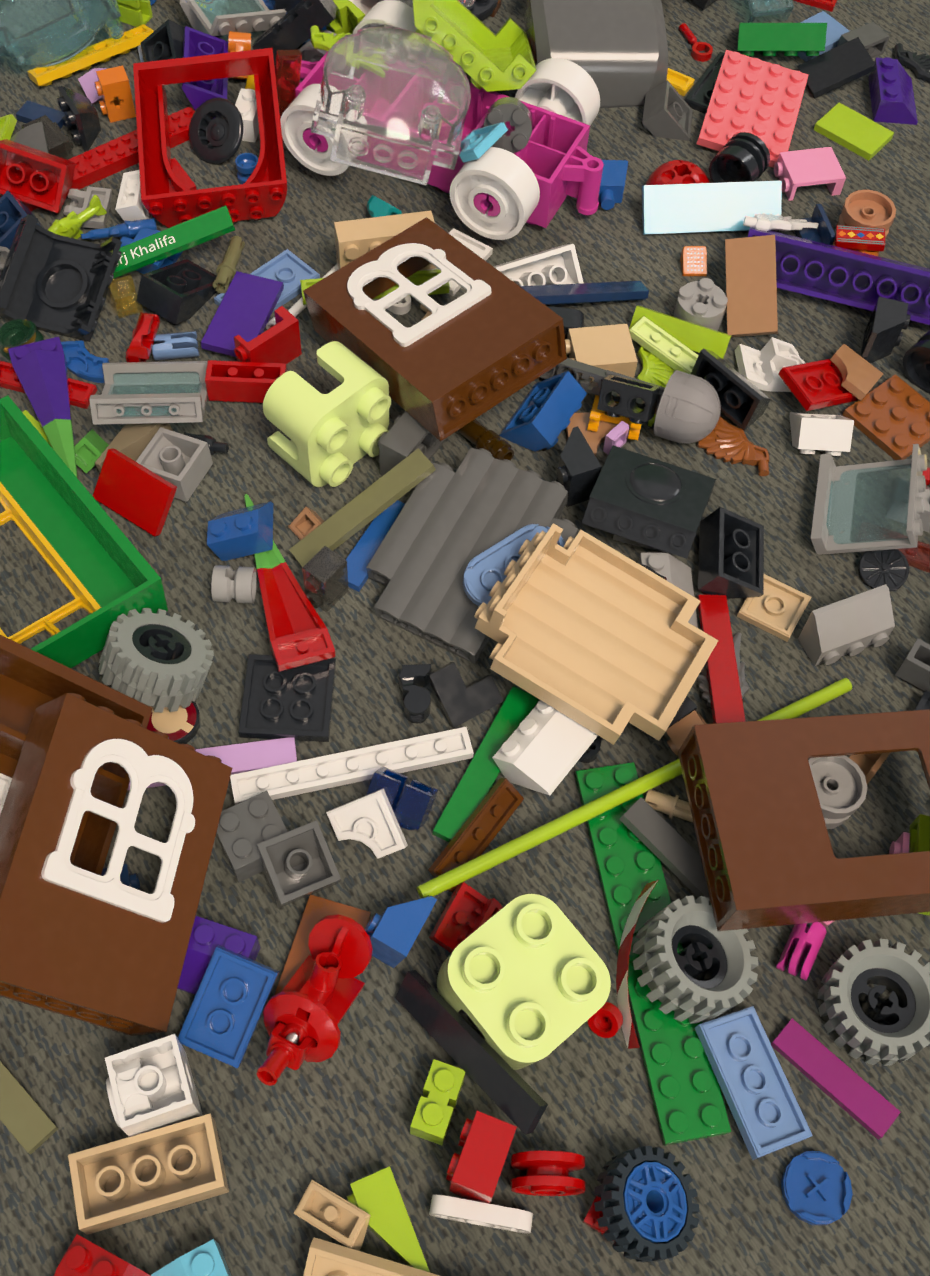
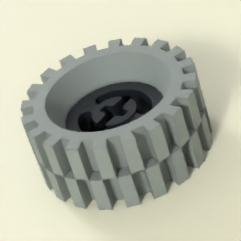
(156, 659)
(672, 973)
(851, 999)

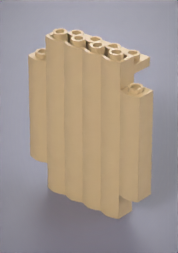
(594, 635)

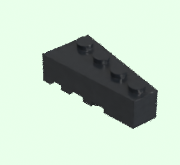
(295, 26)

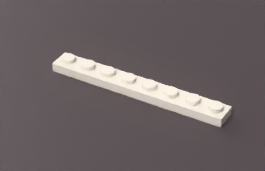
(353, 765)

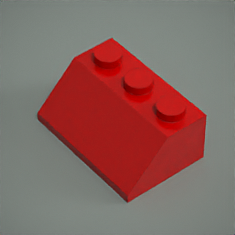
(35, 175)

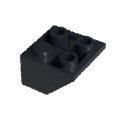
(79, 117)

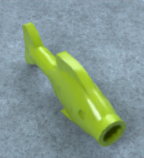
(71, 224)

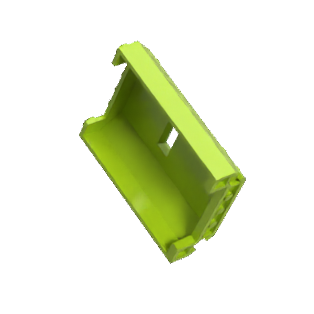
(490, 59)

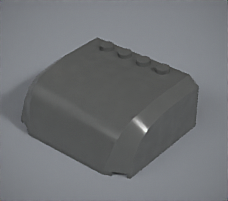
(612, 40)

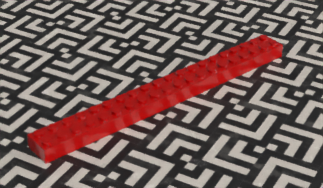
(121, 153)

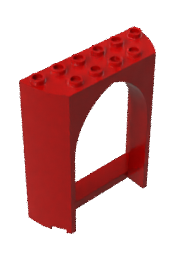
(160, 189)

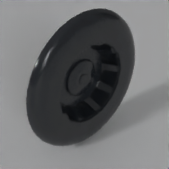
(222, 133)

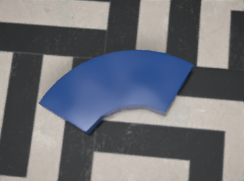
(82, 362)

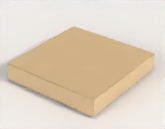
(776, 610)

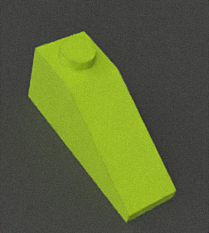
(389, 1218)

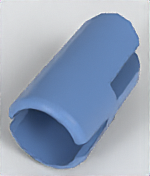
(175, 346)

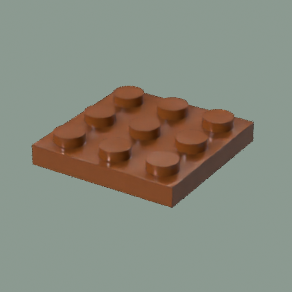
(893, 417)

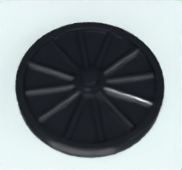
(883, 568)

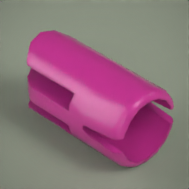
(806, 941)

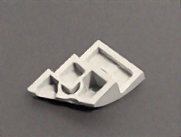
(763, 366)

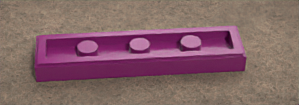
(835, 1079)

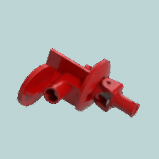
(316, 998)

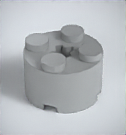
(701, 303)

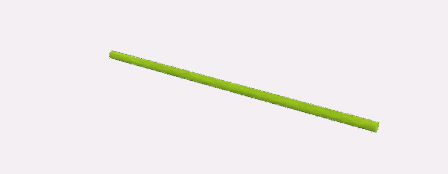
(602, 804)

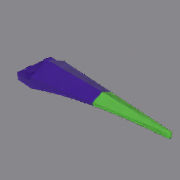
(44, 378)

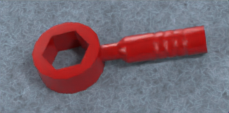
(697, 46)

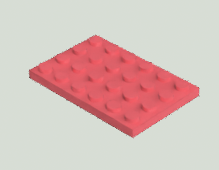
(755, 100)

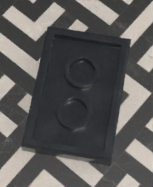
(837, 67)

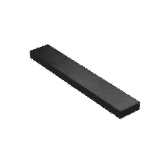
(471, 1052)

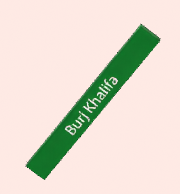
(174, 240)

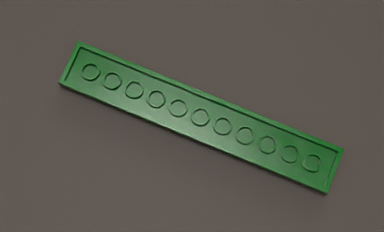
(675, 1062)

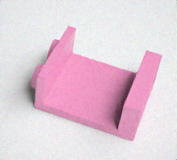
(809, 168)

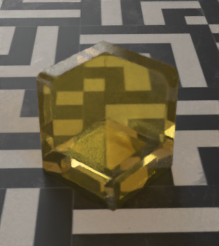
(124, 296)

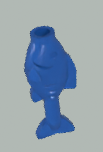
(127, 229)

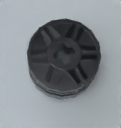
(740, 160)

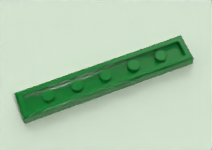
(483, 770)

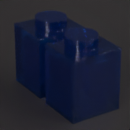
(415, 800)

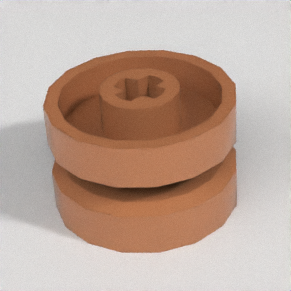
(868, 209)

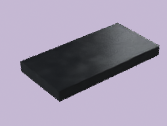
(701, 93)

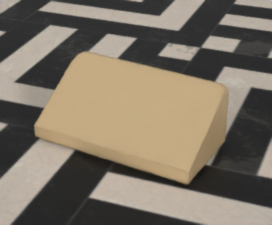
(333, 1215)

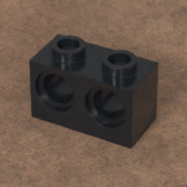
(628, 392)

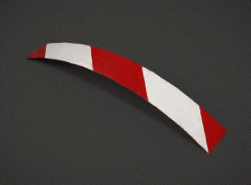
(622, 967)

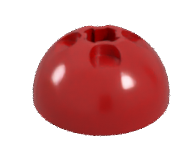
(677, 173)

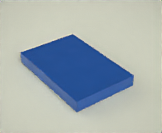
(227, 1006)

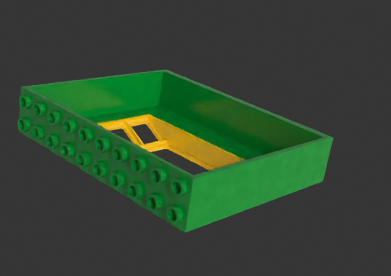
(73, 539)

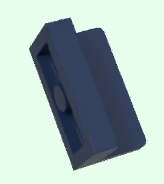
(824, 232)

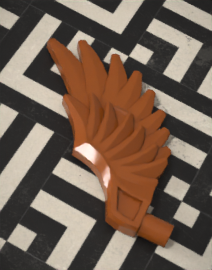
(732, 445)

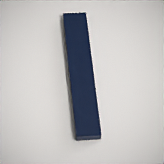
(588, 292)

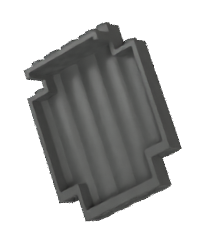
(442, 530)

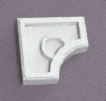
(370, 822)

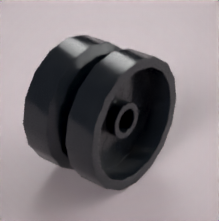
(917, 363)

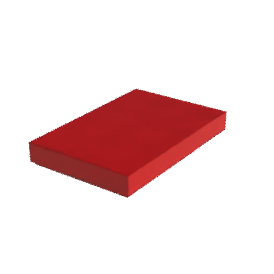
(816, 384)
(134, 492)

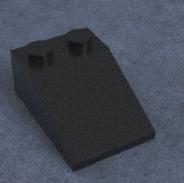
(176, 290)

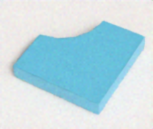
(480, 140)

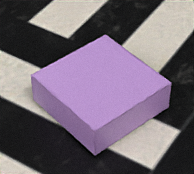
(616, 437)

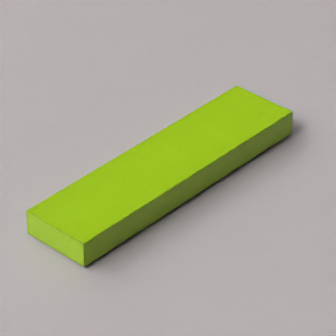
(688, 333)

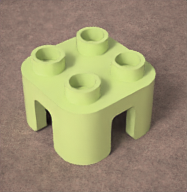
(330, 428)
(525, 979)

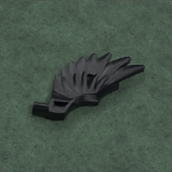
(917, 63)

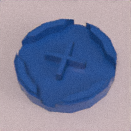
(816, 1188)

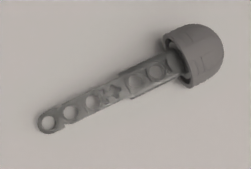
(684, 408)

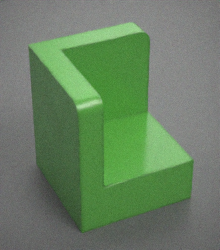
(89, 450)

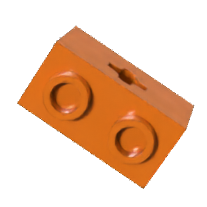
(115, 93)

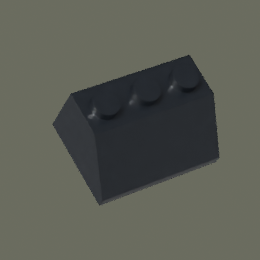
(737, 396)
(731, 555)

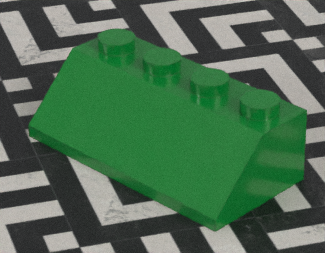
(781, 38)

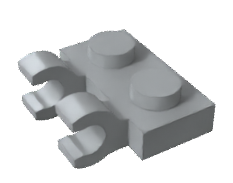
(83, 198)

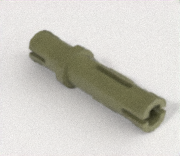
(227, 269)

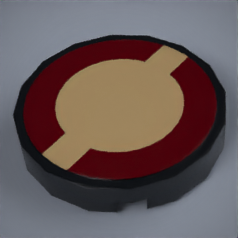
(178, 725)

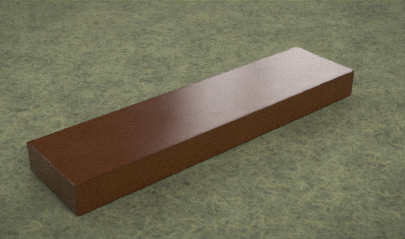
(479, 828)

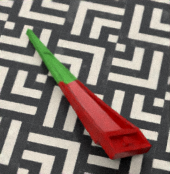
(292, 623)

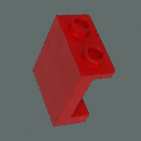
(274, 345)

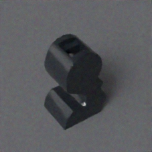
(416, 699)

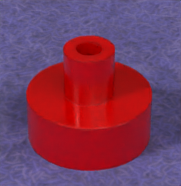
(606, 1021)

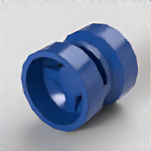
(245, 165)

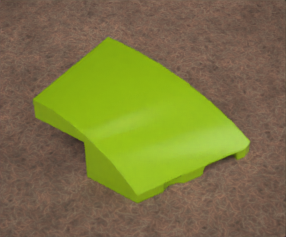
(347, 17)

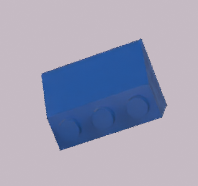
(545, 412)

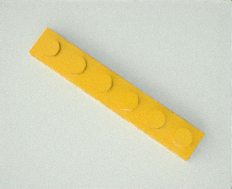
(90, 55)

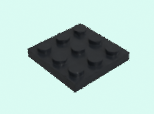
(288, 701)

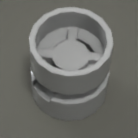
(234, 584)

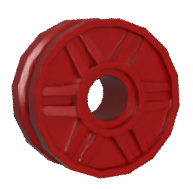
(548, 1173)

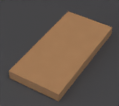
(751, 286)

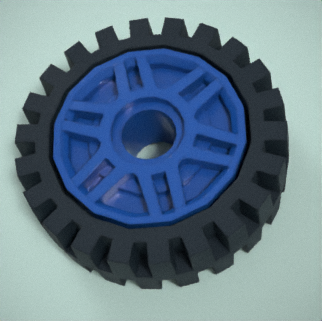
(642, 1230)

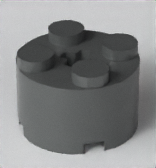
(520, 119)

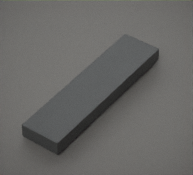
(667, 846)

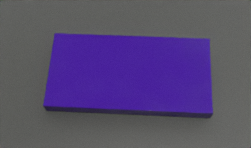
(242, 312)

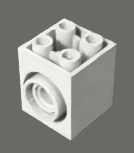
(151, 1086)

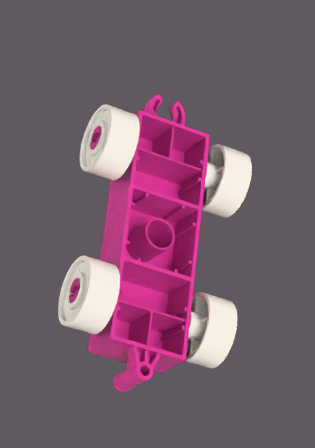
(500, 187)

